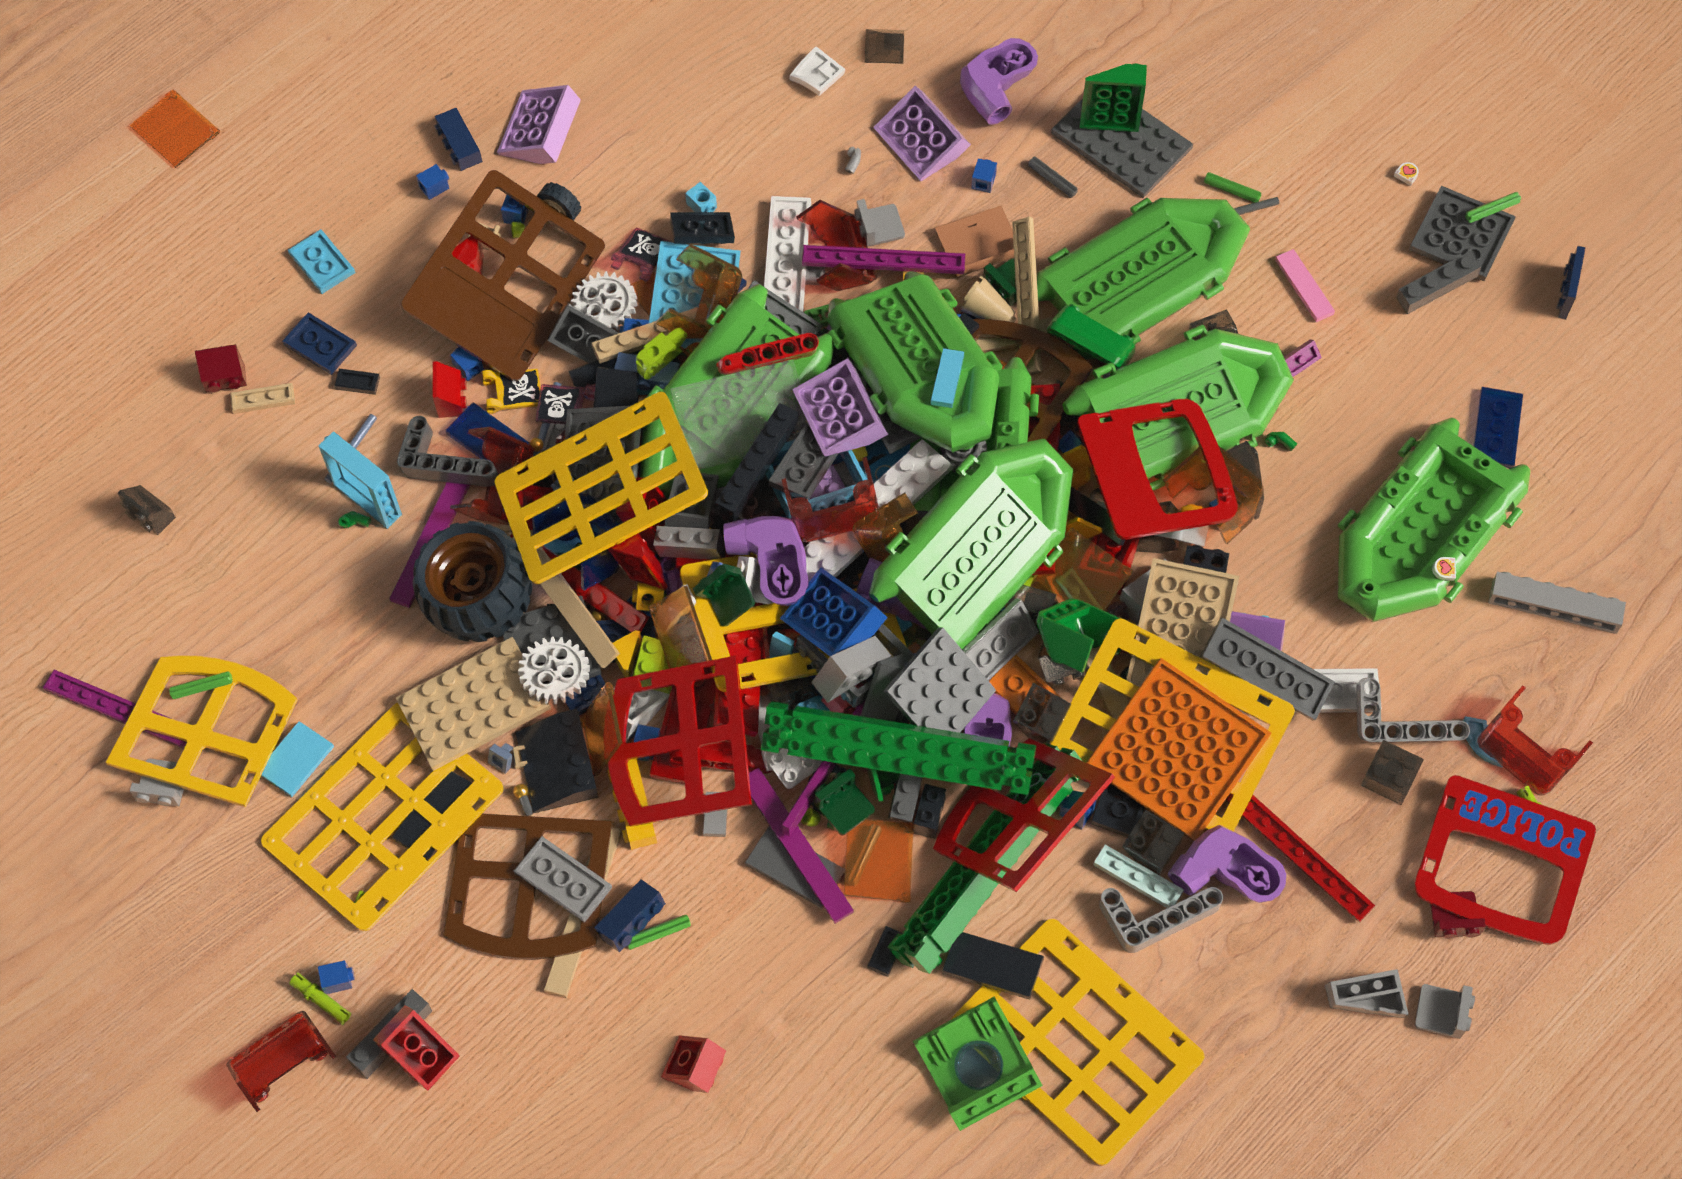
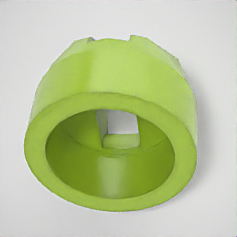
(517, 229)
(811, 818)

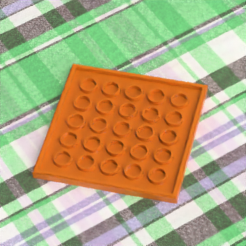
(1179, 749)

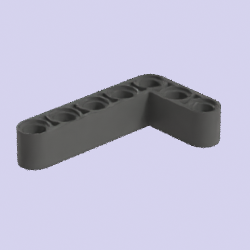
(420, 435)

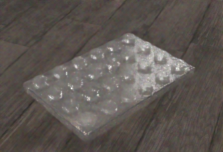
(729, 411)

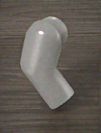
(855, 154)

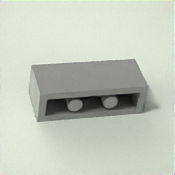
(689, 542)

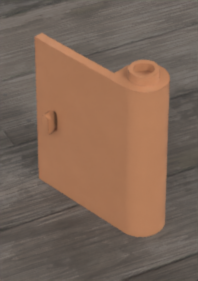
(982, 238)

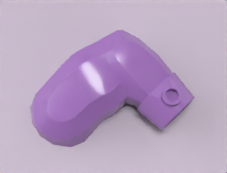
(995, 72)
(778, 555)
(992, 720)
(1233, 862)

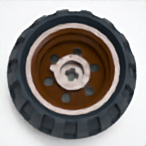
(462, 590)

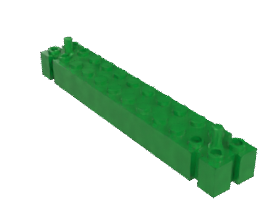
(898, 747)
(963, 891)

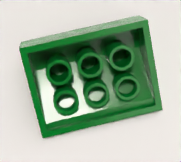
(1114, 98)

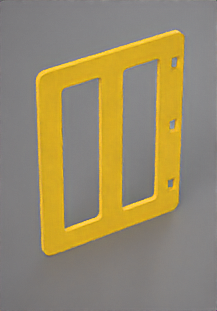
(765, 670)

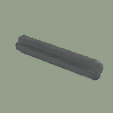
(1053, 177)

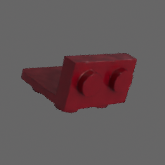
(1452, 926)

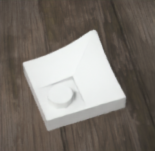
(817, 71)

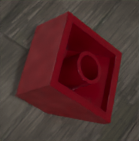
(221, 368)

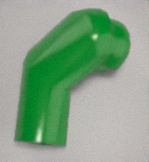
(1280, 437)
(353, 518)

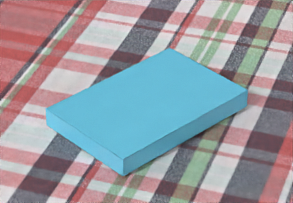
(321, 261)
(296, 758)

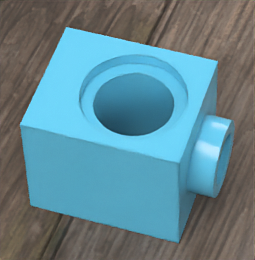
(701, 193)

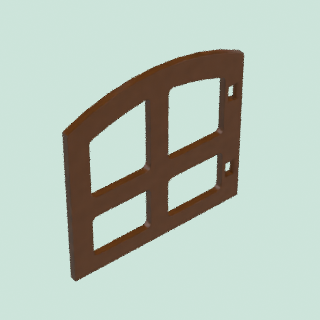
(1034, 340)
(519, 944)

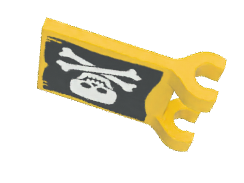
(512, 393)

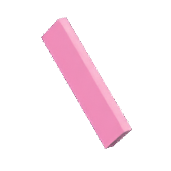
(1304, 285)

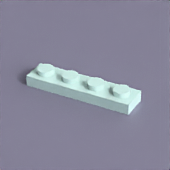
(1138, 877)

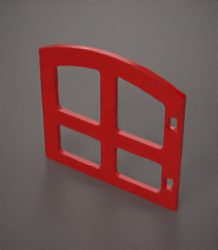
(688, 740)
(1023, 817)

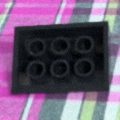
(557, 762)

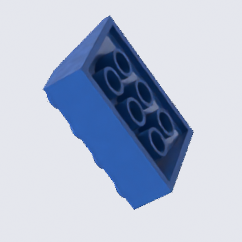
(833, 615)

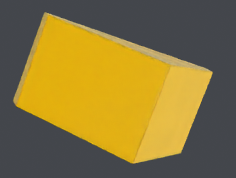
(628, 649)

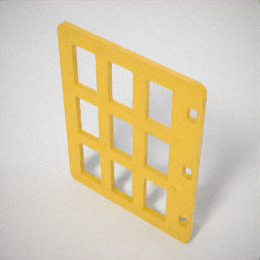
(568, 452)
(1218, 681)
(401, 872)
(1140, 1019)

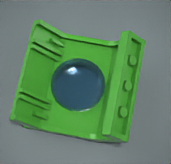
(977, 1063)

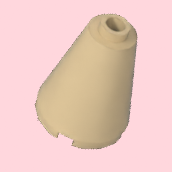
(986, 303)

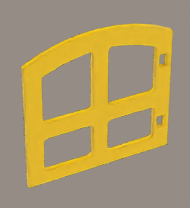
(201, 734)

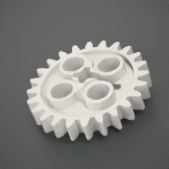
(601, 287)
(548, 654)

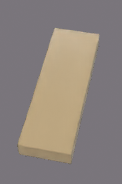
(262, 398)

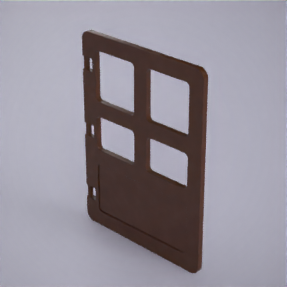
(478, 310)

